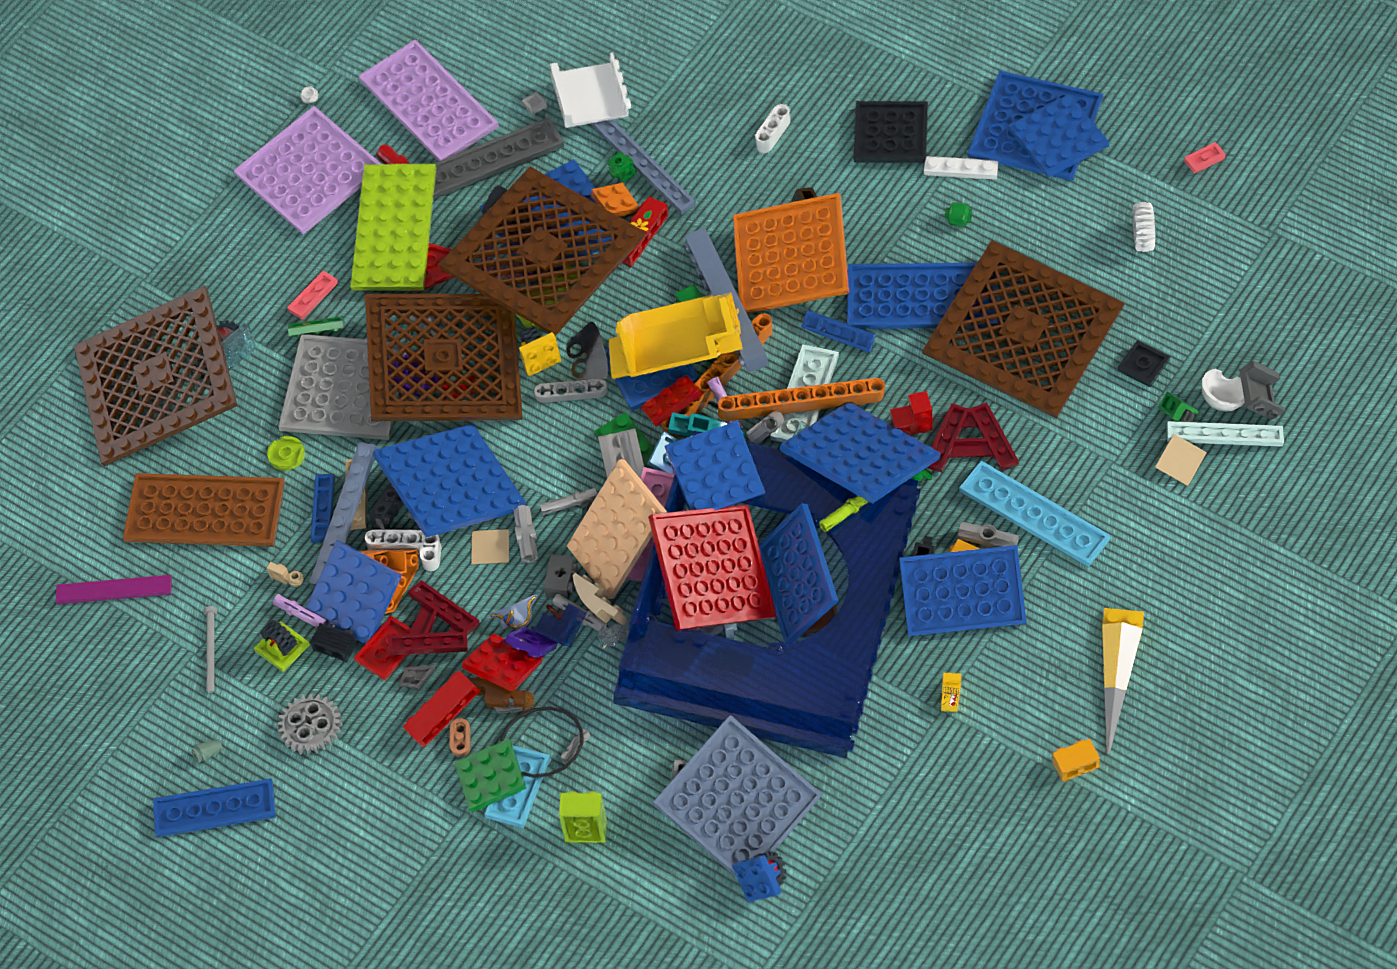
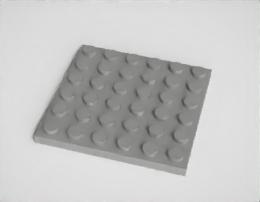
(331, 390)

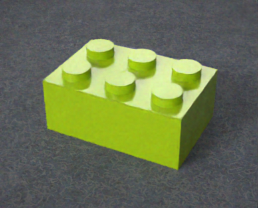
(583, 817)

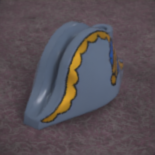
(516, 615)

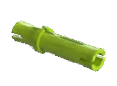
(851, 506)

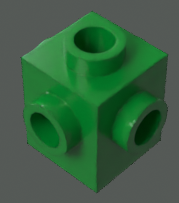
(621, 167)

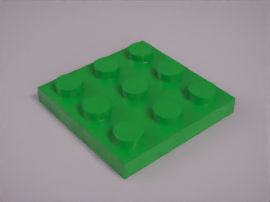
(490, 775)

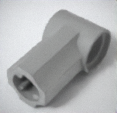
(765, 427)

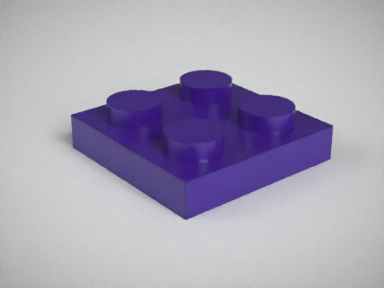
(531, 642)

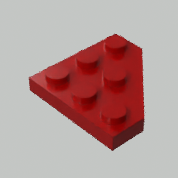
(434, 274)

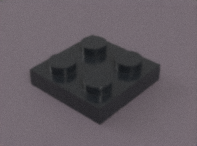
(1143, 363)

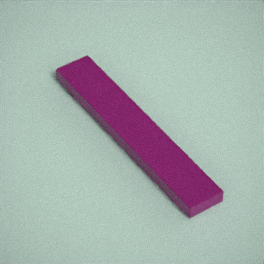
(114, 589)

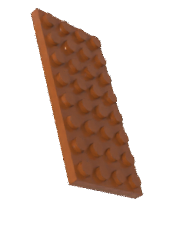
(204, 510)

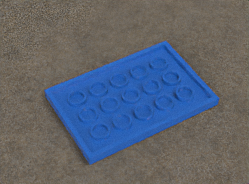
(797, 574)
(962, 590)

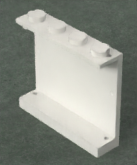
(590, 93)

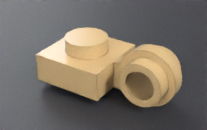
(280, 573)

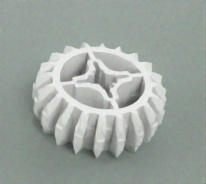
(1143, 227)

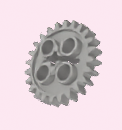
(302, 711)

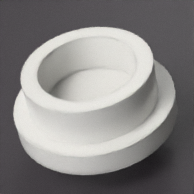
(309, 95)

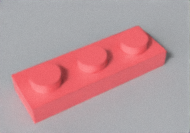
(312, 295)

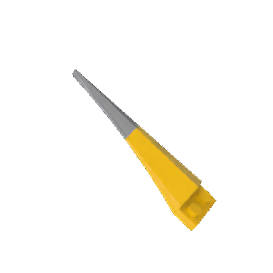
(1120, 643)

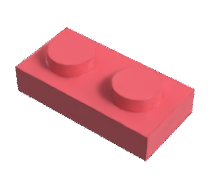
(1204, 157)

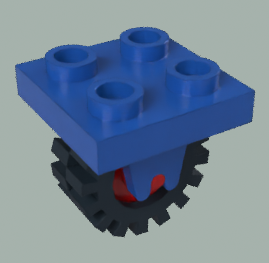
(760, 875)

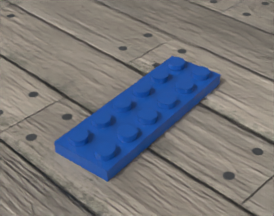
(214, 807)

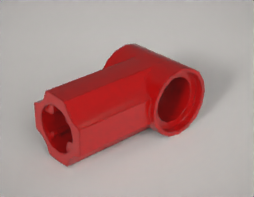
(389, 156)

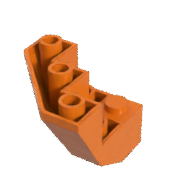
(402, 561)

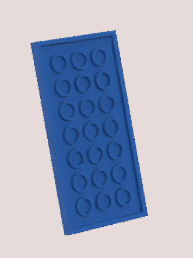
(906, 294)

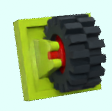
(280, 645)

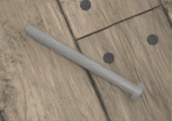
(210, 612)

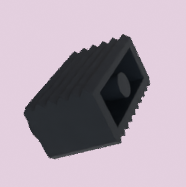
(333, 641)

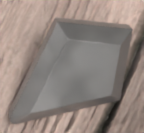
(416, 676)

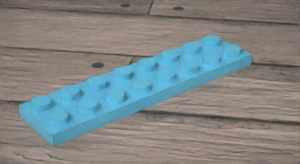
(1035, 513)

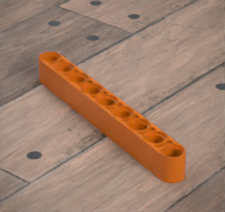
(722, 371)
(793, 404)

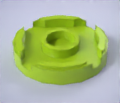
(286, 453)

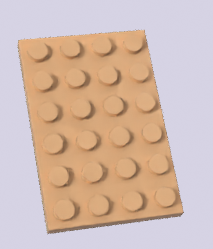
(615, 528)

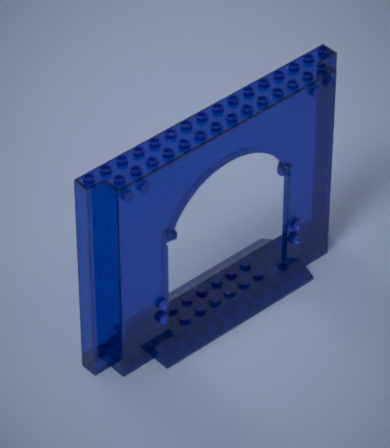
(806, 689)

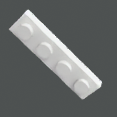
(961, 167)

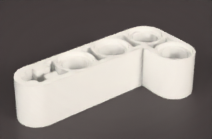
(382, 540)

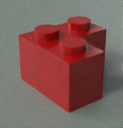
(915, 417)

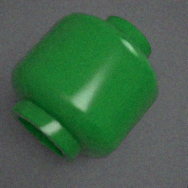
(958, 214)

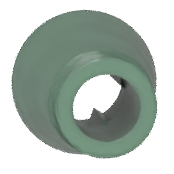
(206, 750)

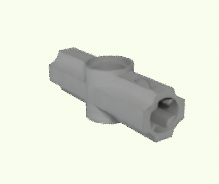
(525, 534)
(978, 534)

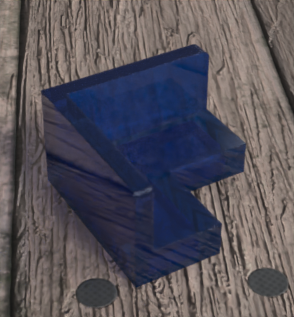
(562, 630)

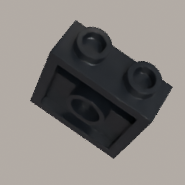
(385, 509)

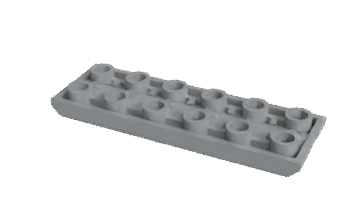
(621, 446)

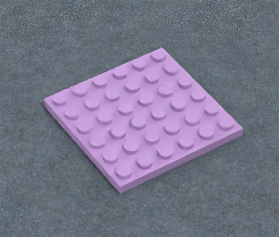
(306, 170)

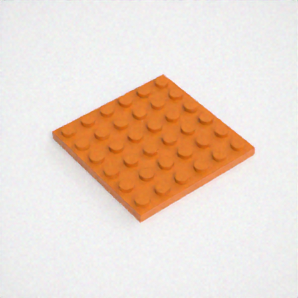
(791, 253)

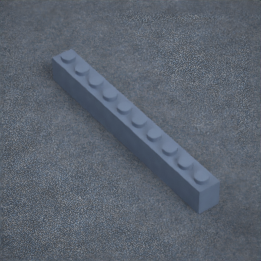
(718, 282)

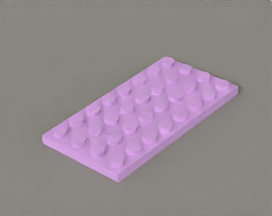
(428, 101)

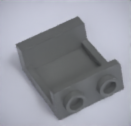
(1258, 390)

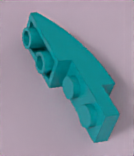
(685, 425)

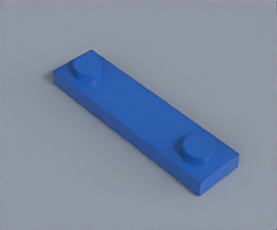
(838, 331)
(322, 506)

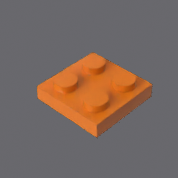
(615, 199)

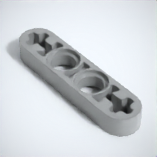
(570, 394)

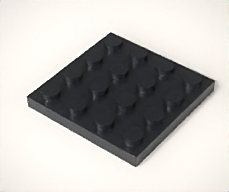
(890, 132)

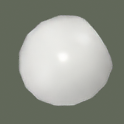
(1221, 392)

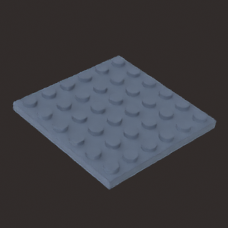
(736, 796)

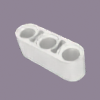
(772, 128)

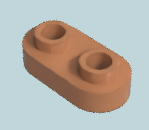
(460, 739)

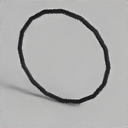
(557, 710)

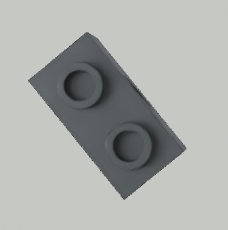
(560, 576)

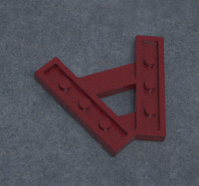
(991, 445)
(420, 639)

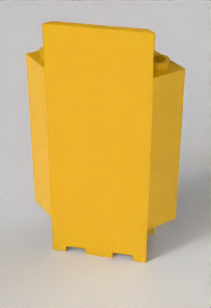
(675, 335)

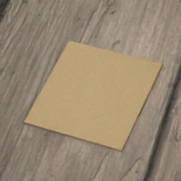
(1180, 459)
(490, 546)

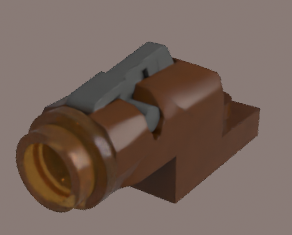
(503, 699)

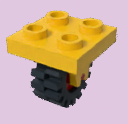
(538, 351)

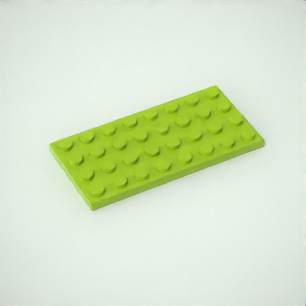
(393, 227)

